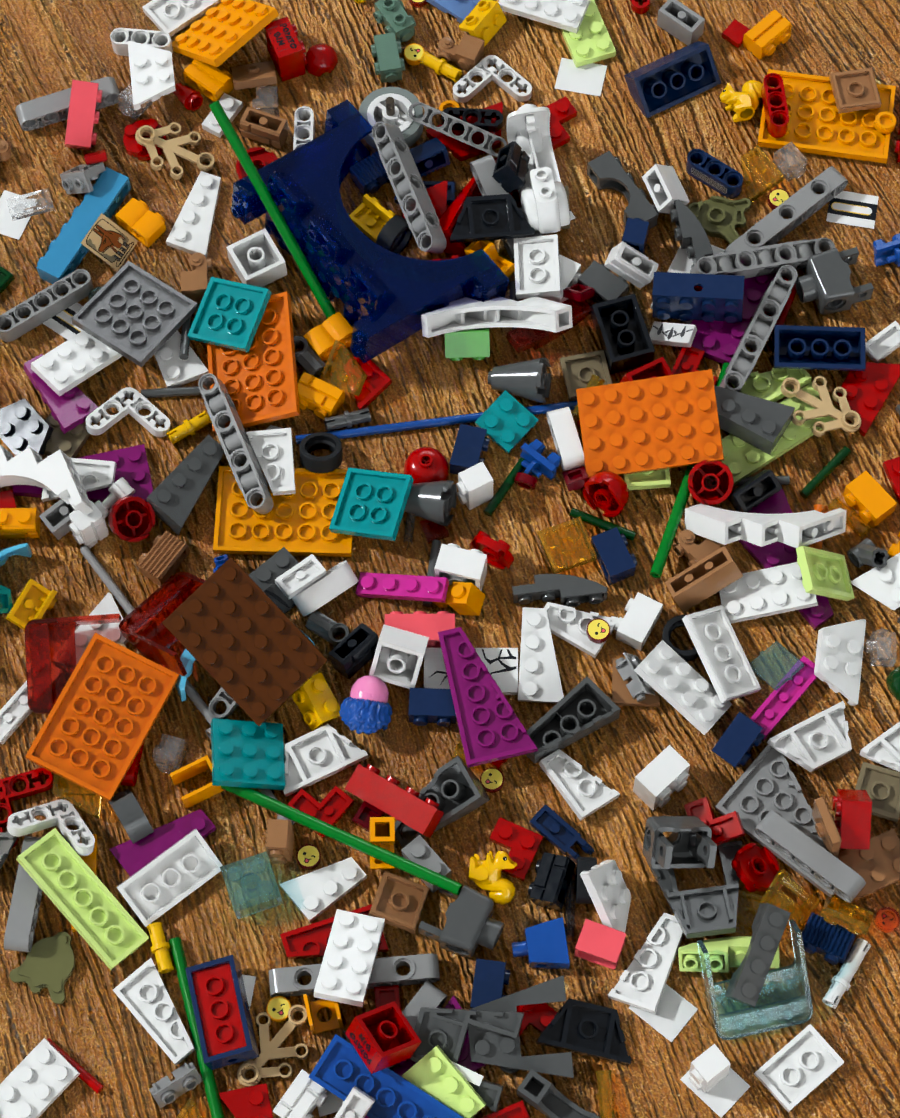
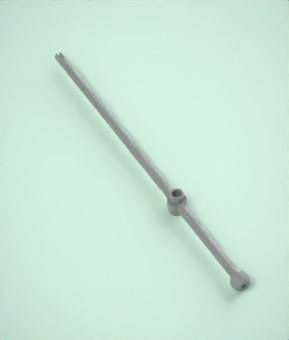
(128, 608)

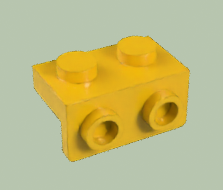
(484, 20)
(371, 217)
(31, 604)
(316, 702)

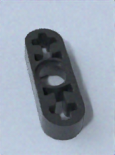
(488, 114)

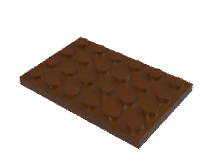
(245, 641)

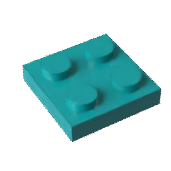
(507, 421)

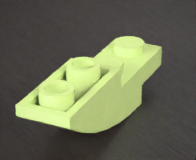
(723, 954)

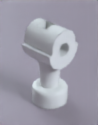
(117, 490)

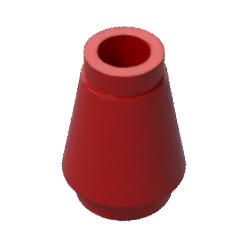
(188, 97)

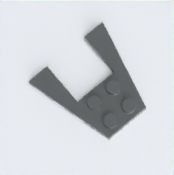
(707, 909)
(448, 1030)
(505, 1051)

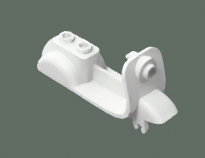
(543, 194)

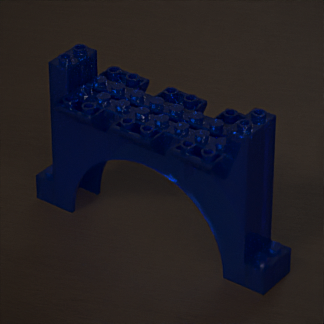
(379, 288)

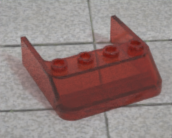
(145, 626)
(52, 656)

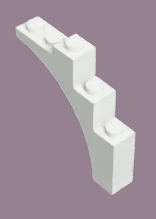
(497, 312)

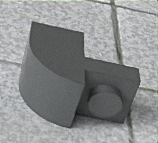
(131, 815)

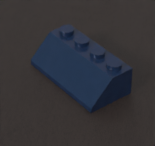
(673, 78)
(818, 347)

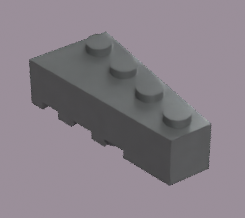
(752, 418)
(183, 487)
(571, 719)

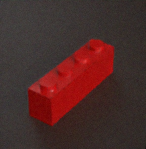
(394, 800)

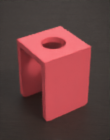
(600, 944)

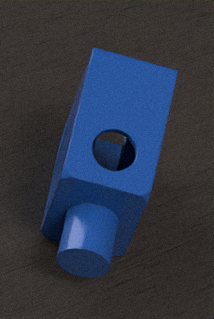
(544, 945)

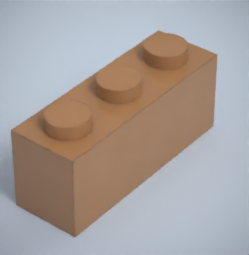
(703, 579)

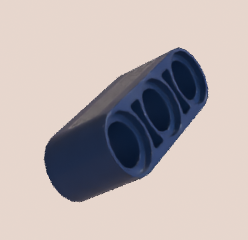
(708, 165)

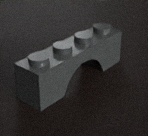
(608, 173)
(751, 974)
(548, 1100)

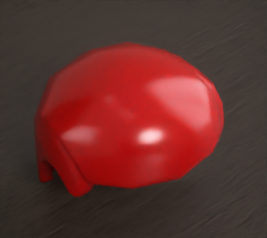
(321, 59)

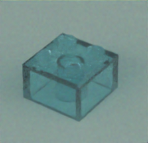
(251, 885)

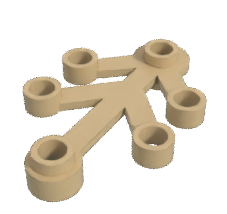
(172, 148)
(823, 407)
(271, 1050)

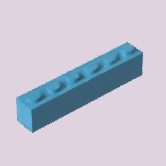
(67, 251)

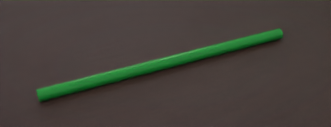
(272, 208)
(676, 514)
(347, 838)
(207, 1074)

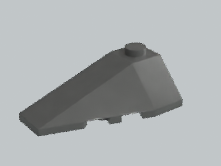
(455, 790)

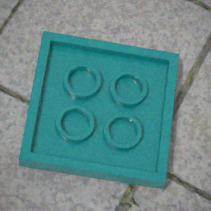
(229, 314)
(371, 504)
(247, 754)

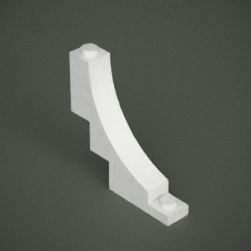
(53, 473)
(763, 529)

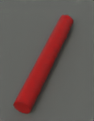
(84, 1075)

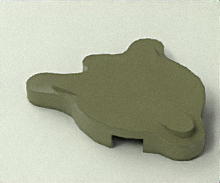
(721, 216)
(47, 966)

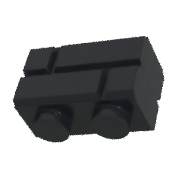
(511, 167)
(754, 491)
(354, 651)
(551, 881)

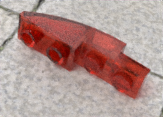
(526, 338)

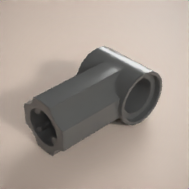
(307, 358)
(868, 554)
(326, 627)

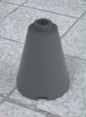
(523, 379)
(433, 501)

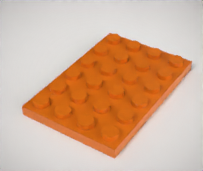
(266, 377)
(650, 423)
(102, 717)

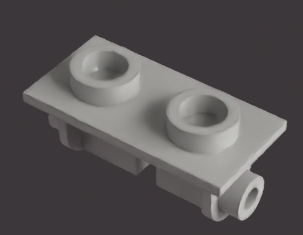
(638, 686)
(167, 1091)

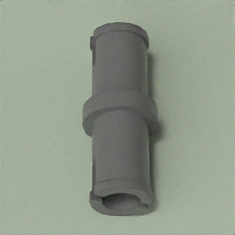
(347, 419)

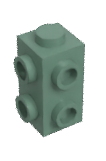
(395, 19)
(387, 52)

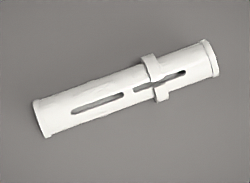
(842, 980)

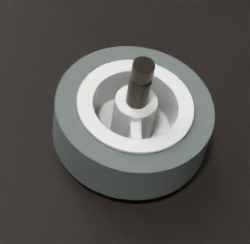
(392, 107)

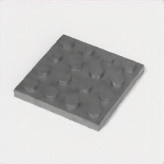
(134, 313)

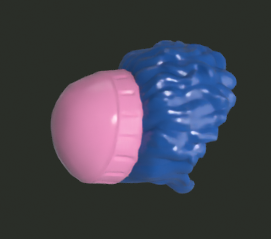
(367, 706)

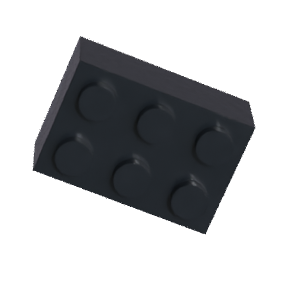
(622, 333)

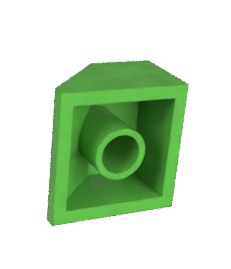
(467, 344)

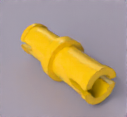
(441, 66)
(189, 427)
(160, 948)

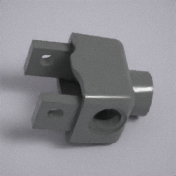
(829, 282)
(686, 847)
(467, 923)

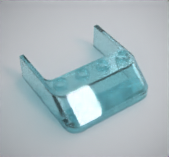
(781, 1004)

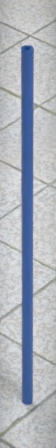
(430, 423)

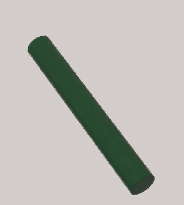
(825, 472)
(505, 487)
(603, 524)

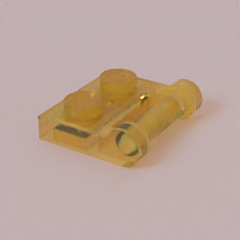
(780, 899)

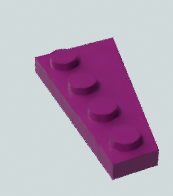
(68, 408)
(137, 855)

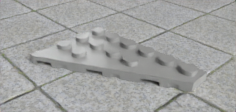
(771, 787)

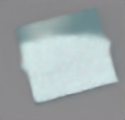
(776, 665)

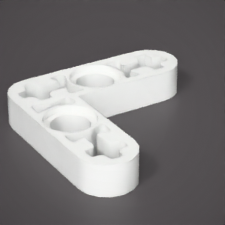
(488, 75)
(129, 407)
(59, 814)

